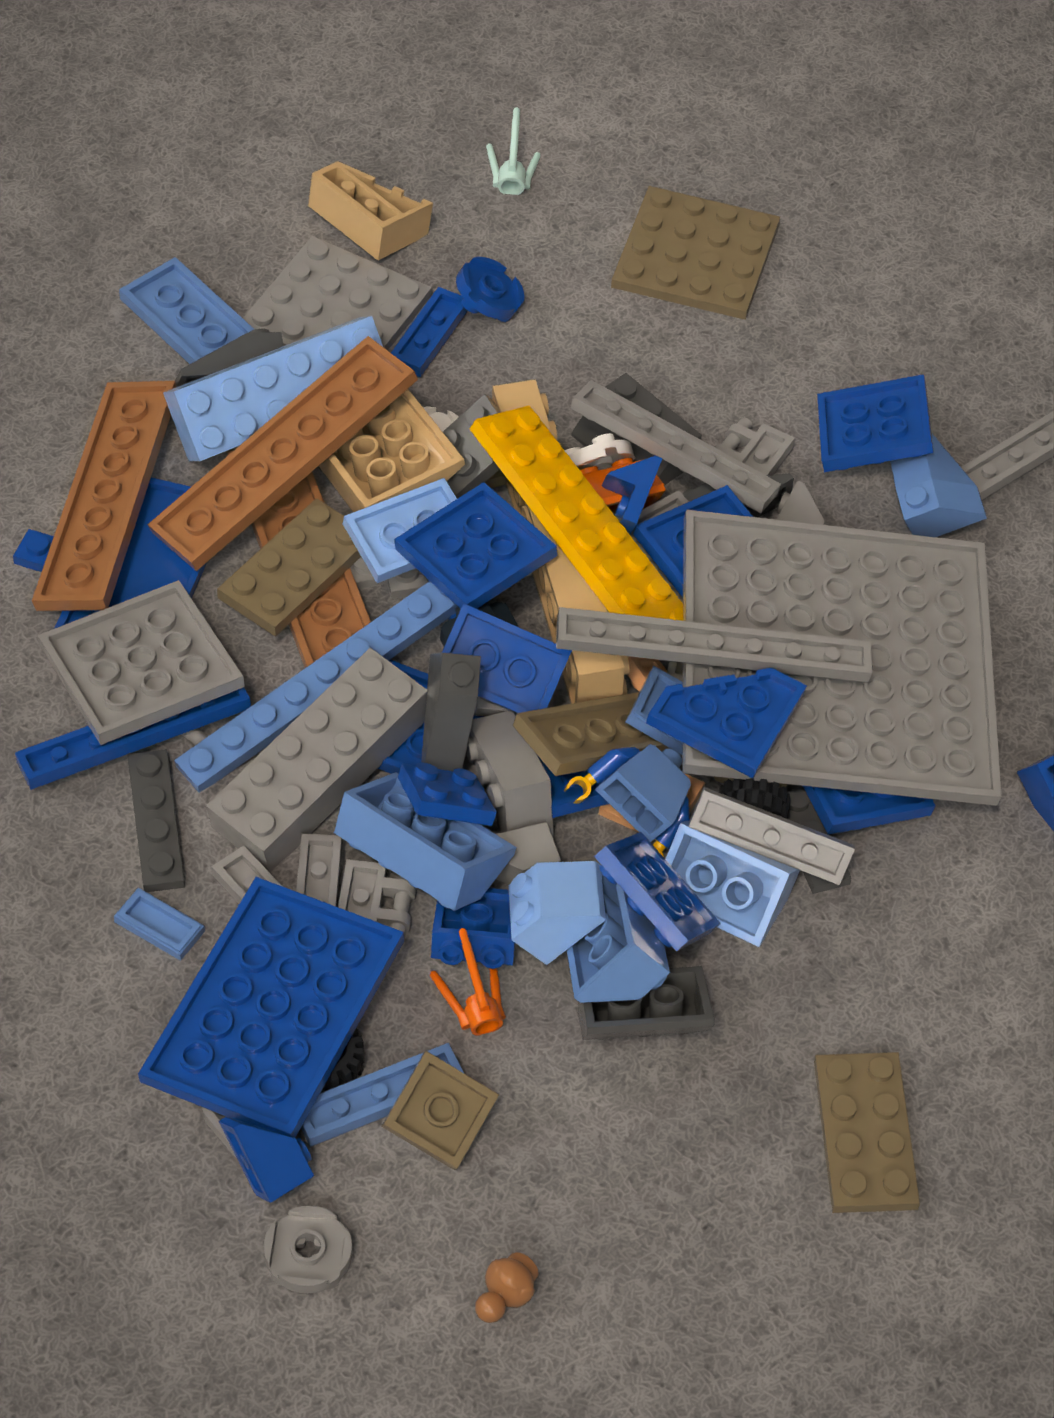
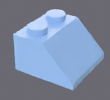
(555, 906)

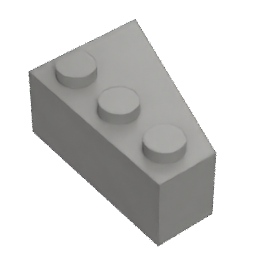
(510, 773)

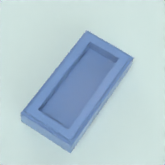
(159, 924)

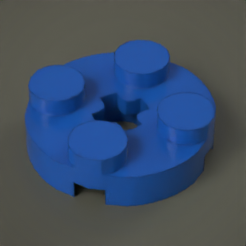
(489, 289)

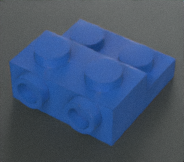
(486, 926)

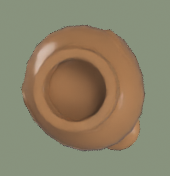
(509, 1285)

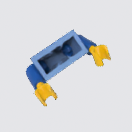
(643, 789)

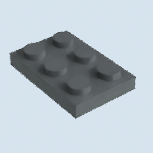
(478, 463)

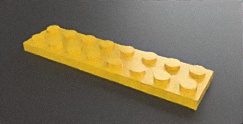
(575, 515)

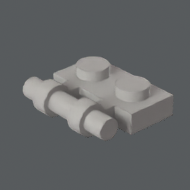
(763, 449)
(363, 890)

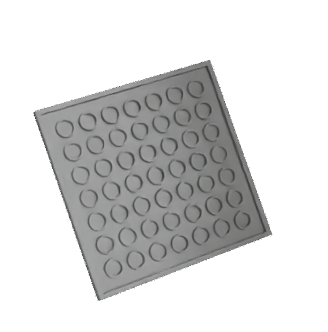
(922, 602)

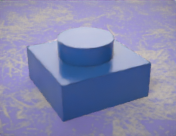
(33, 550)

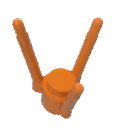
(482, 1012)

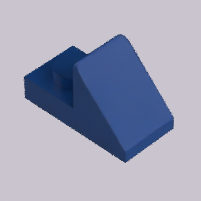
(634, 485)

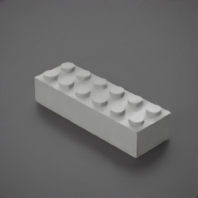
(318, 759)

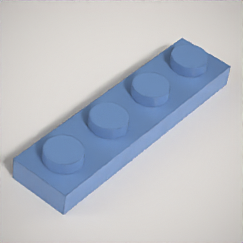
(363, 1098)

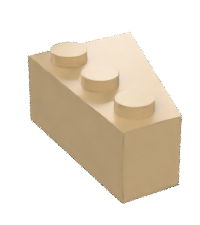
(366, 212)

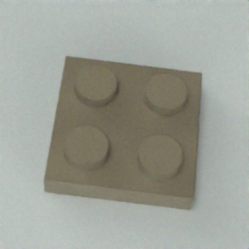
(440, 1110)

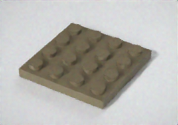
(696, 252)

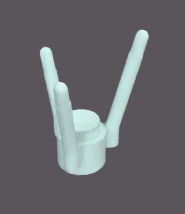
(512, 176)

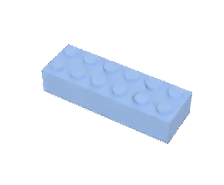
(237, 401)

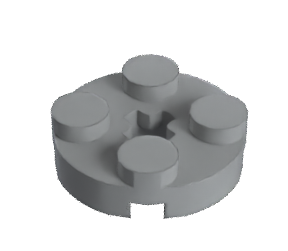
(308, 1273)

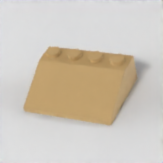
(392, 455)

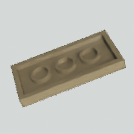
(291, 569)
(581, 733)
(866, 1133)

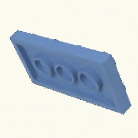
(183, 310)

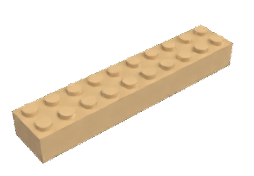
(558, 582)

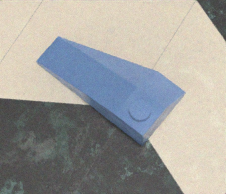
(936, 493)

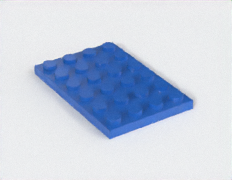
(272, 1008)

